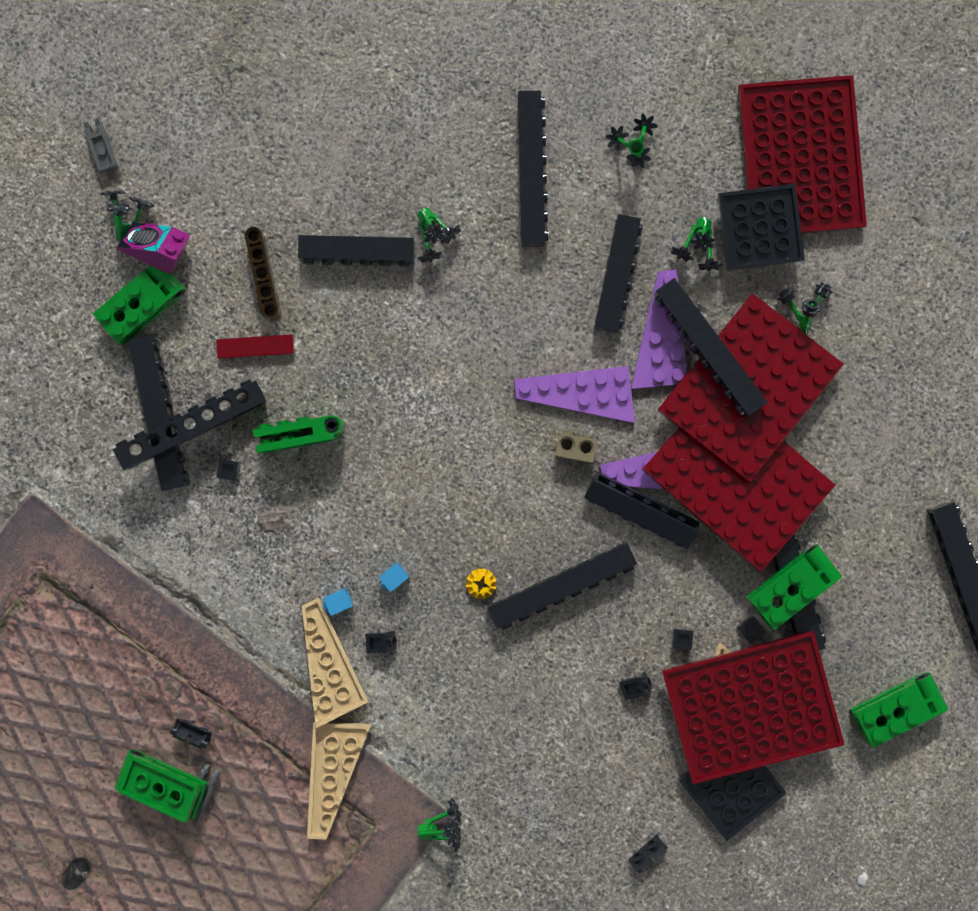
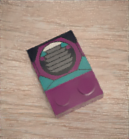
(154, 245)

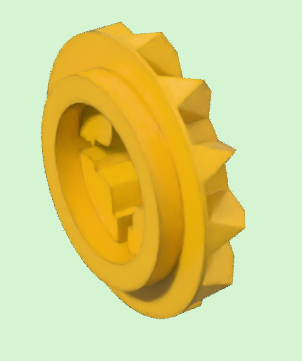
(477, 575)

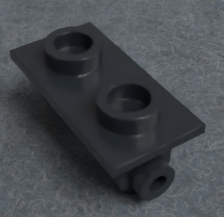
(199, 735)
(642, 860)

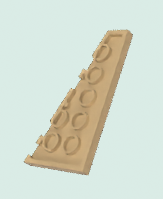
(332, 678)
(333, 759)

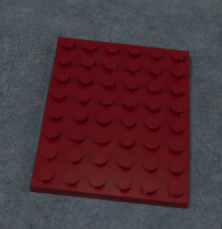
(808, 138)
(782, 365)
(747, 516)
(753, 707)

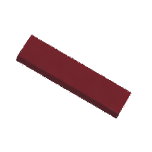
(255, 346)

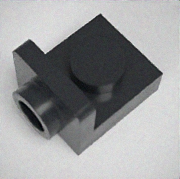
(381, 642)
(636, 686)

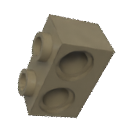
(575, 452)

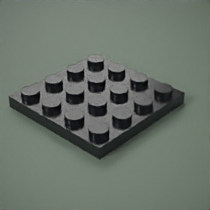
(761, 227)
(735, 798)

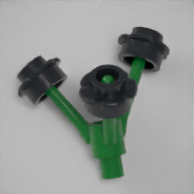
(810, 307)

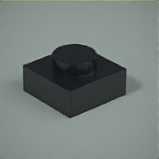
(228, 469)
(751, 629)
(682, 639)

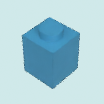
(393, 577)
(337, 602)

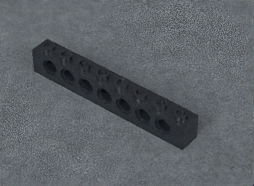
(123, 448)

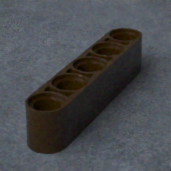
(259, 265)

